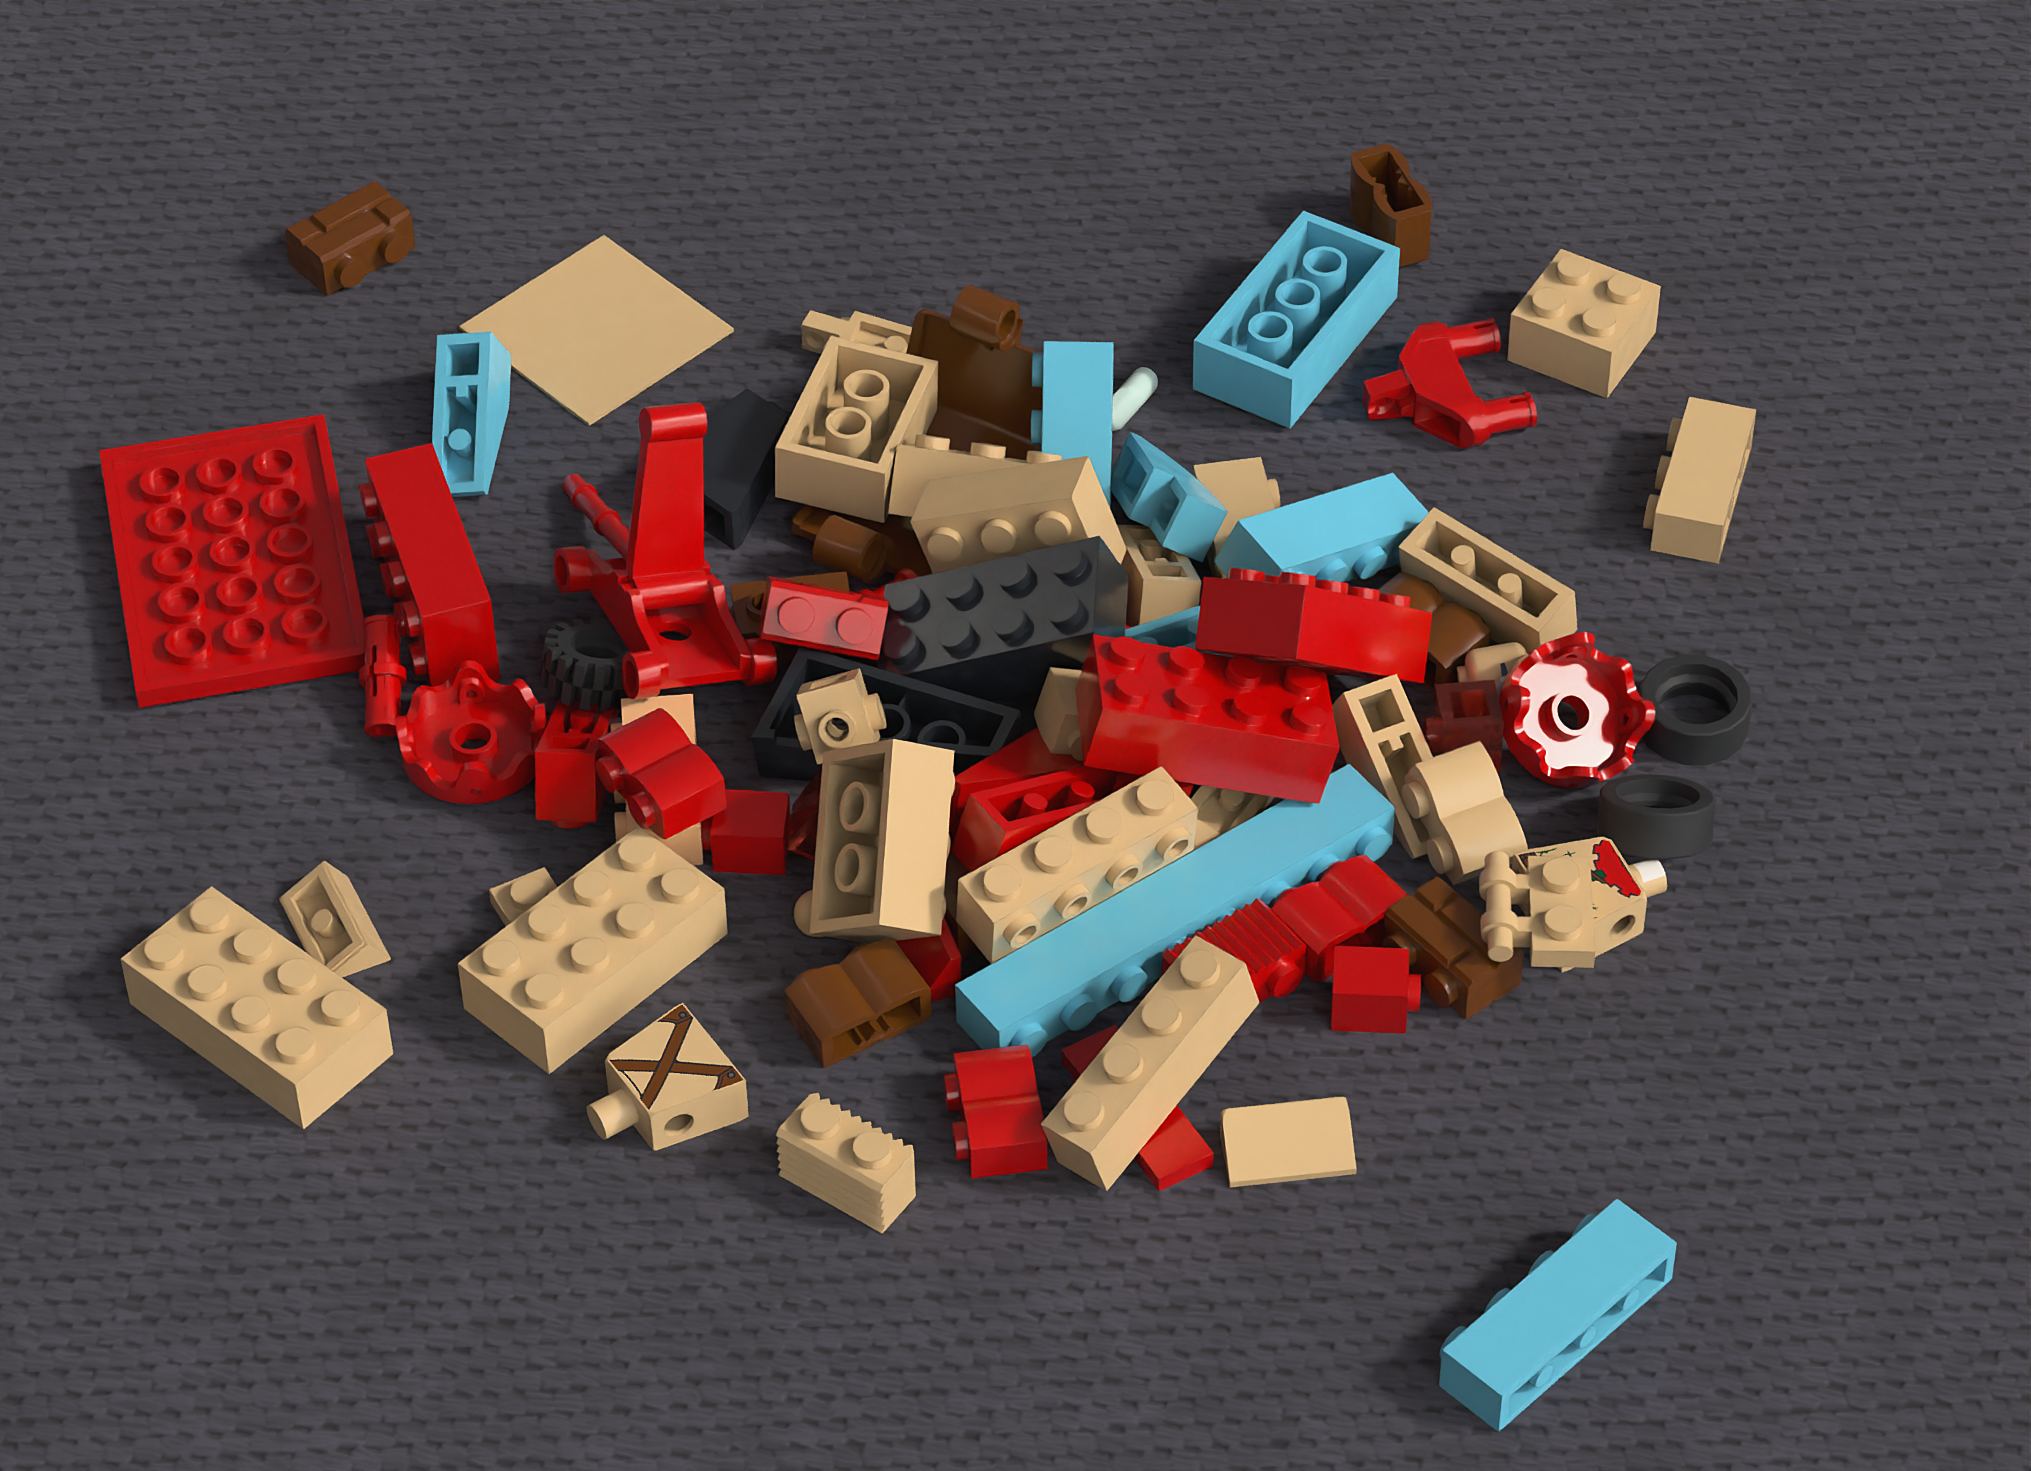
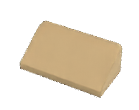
(333, 922)
(1287, 1141)

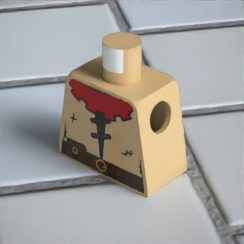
(1617, 888)

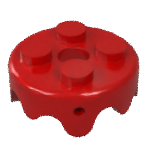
(1607, 708)
(465, 710)

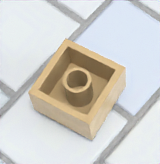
(1583, 323)

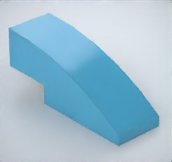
(1165, 498)

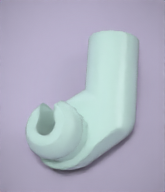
(1132, 396)

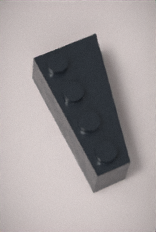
(912, 713)

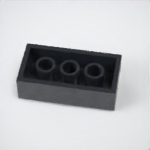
(1005, 620)

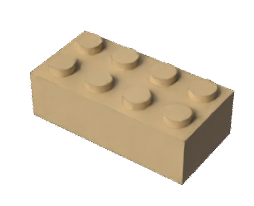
(593, 949)
(257, 1007)

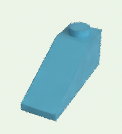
(470, 408)

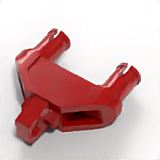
(1436, 391)

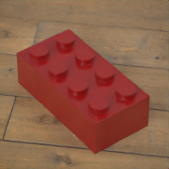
(428, 564)
(1313, 625)
(1206, 718)

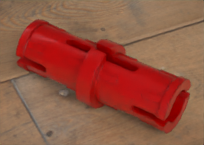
(382, 674)

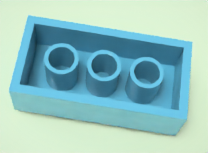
(1296, 319)

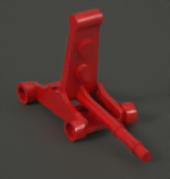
(663, 567)

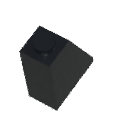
(739, 464)

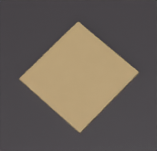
(598, 329)

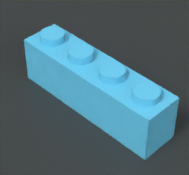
(1328, 535)
(1556, 1314)

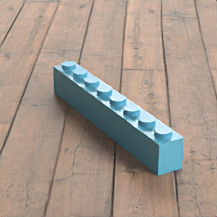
(1120, 942)

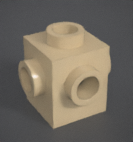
(843, 698)

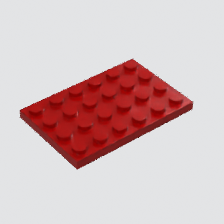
(233, 560)

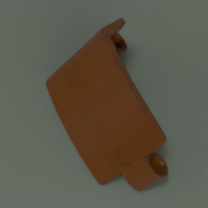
(980, 399)

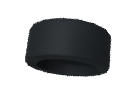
(1697, 742)
(1656, 816)

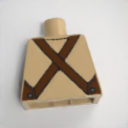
(669, 1084)

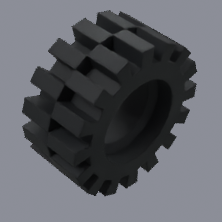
(584, 664)

